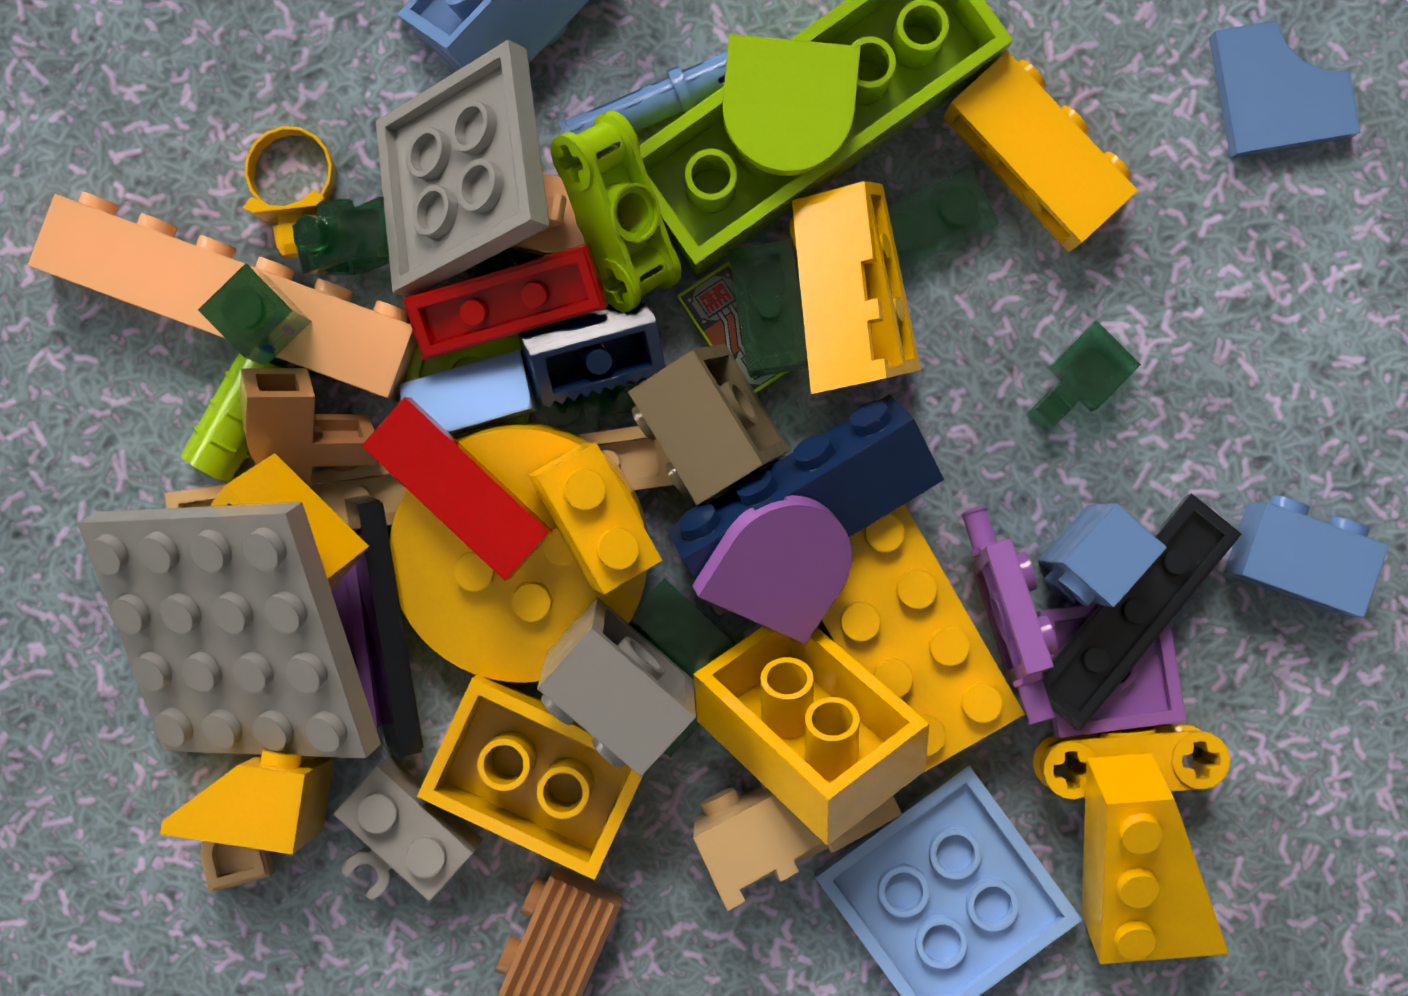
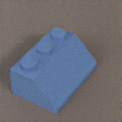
(470, 28)

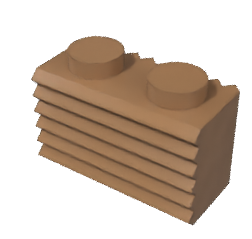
(562, 938)

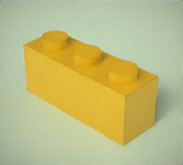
(1040, 150)

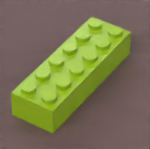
(908, 65)

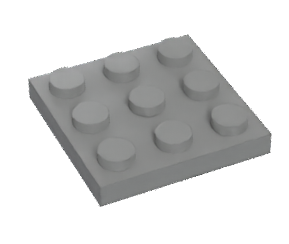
(461, 171)

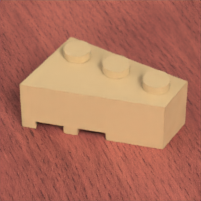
(758, 836)

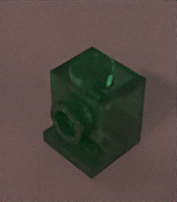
(342, 238)

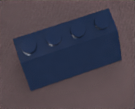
(853, 470)

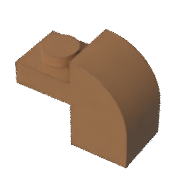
(281, 420)

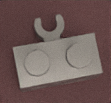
(404, 832)

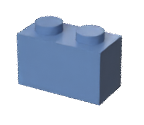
(1100, 556)
(1307, 558)

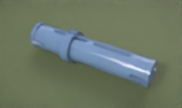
(660, 99)

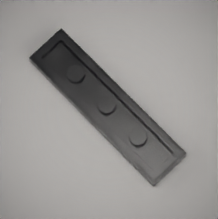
(385, 627)
(1116, 637)

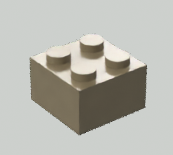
(706, 422)

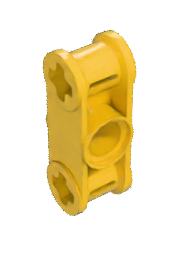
(1164, 742)

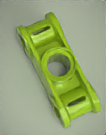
(611, 181)

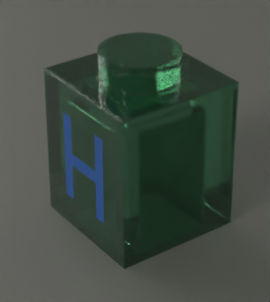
(254, 315)

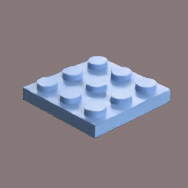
(948, 892)

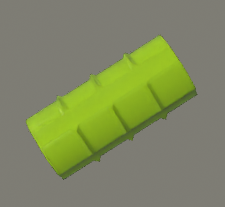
(219, 438)

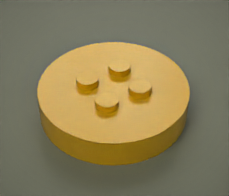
(463, 604)

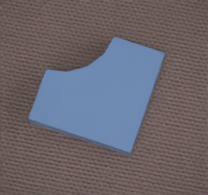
(1274, 96)

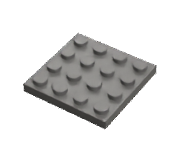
(231, 629)

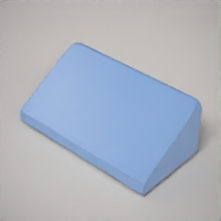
(475, 393)

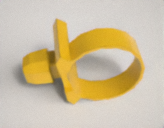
(288, 214)

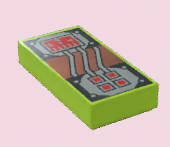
(715, 315)

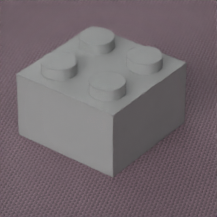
(617, 688)

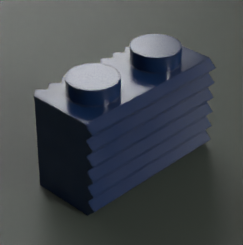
(592, 353)

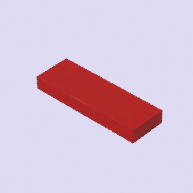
(506, 301)
(457, 488)

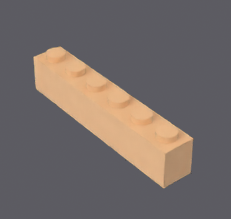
(175, 278)

